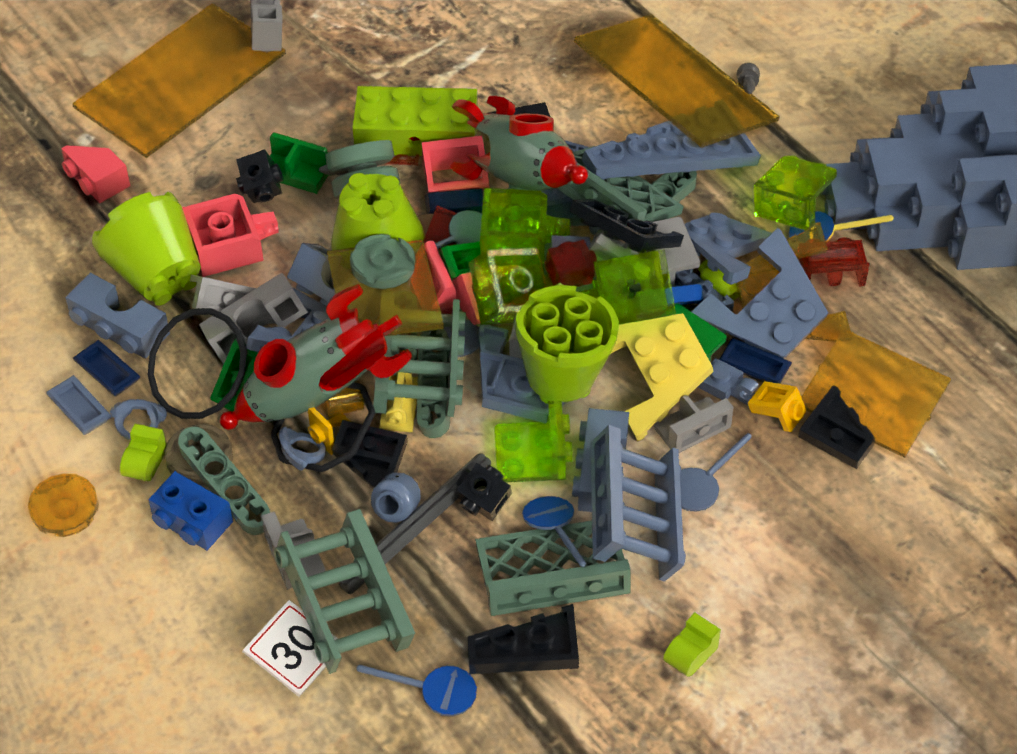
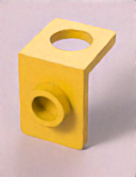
(321, 429)

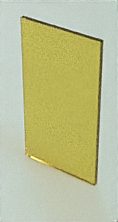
(676, 80)
(176, 81)

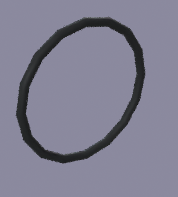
(242, 363)

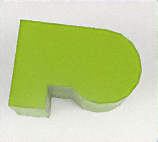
(143, 453)
(693, 645)

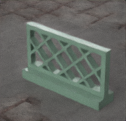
(625, 197)
(556, 585)

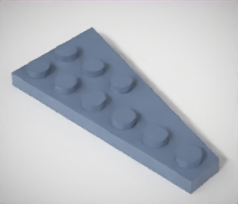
(667, 151)

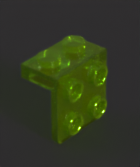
(790, 191)
(534, 448)

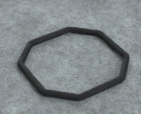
(342, 458)

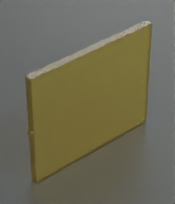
(412, 301)
(883, 388)

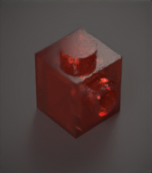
(570, 264)

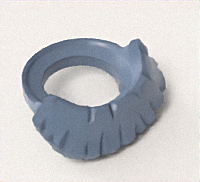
(122, 409)
(296, 457)

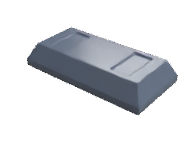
(79, 405)

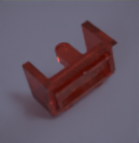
(840, 256)

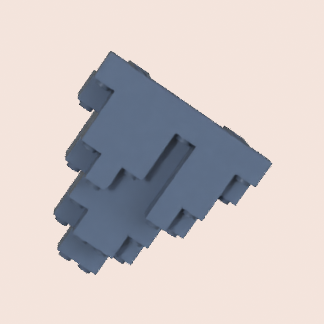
(941, 175)

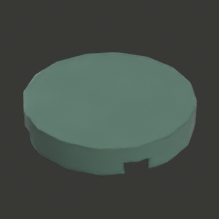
(382, 261)

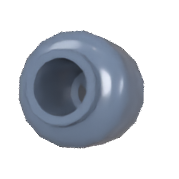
(395, 497)

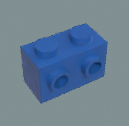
(190, 511)

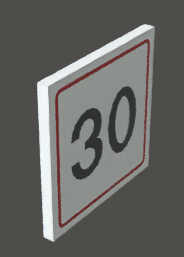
(287, 649)

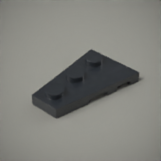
(616, 225)
(532, 646)

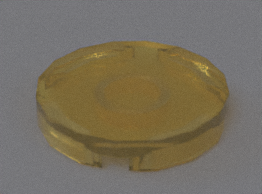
(63, 504)

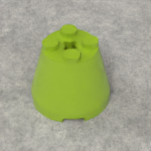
(374, 207)
(150, 246)
(565, 341)

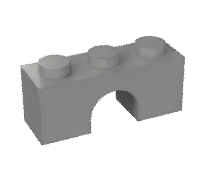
(266, 25)
(268, 304)

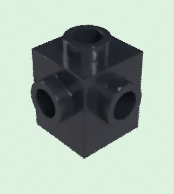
(259, 177)
(488, 501)

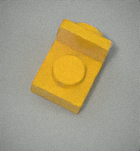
(780, 402)

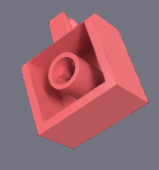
(227, 233)

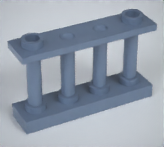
(610, 510)

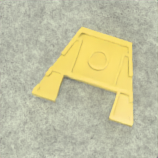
(669, 363)

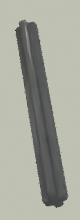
(417, 520)

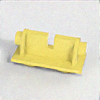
(401, 411)

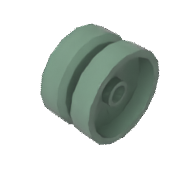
(360, 159)

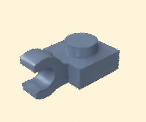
(728, 381)

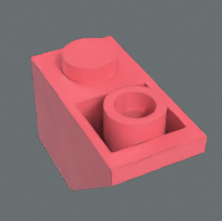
(96, 170)

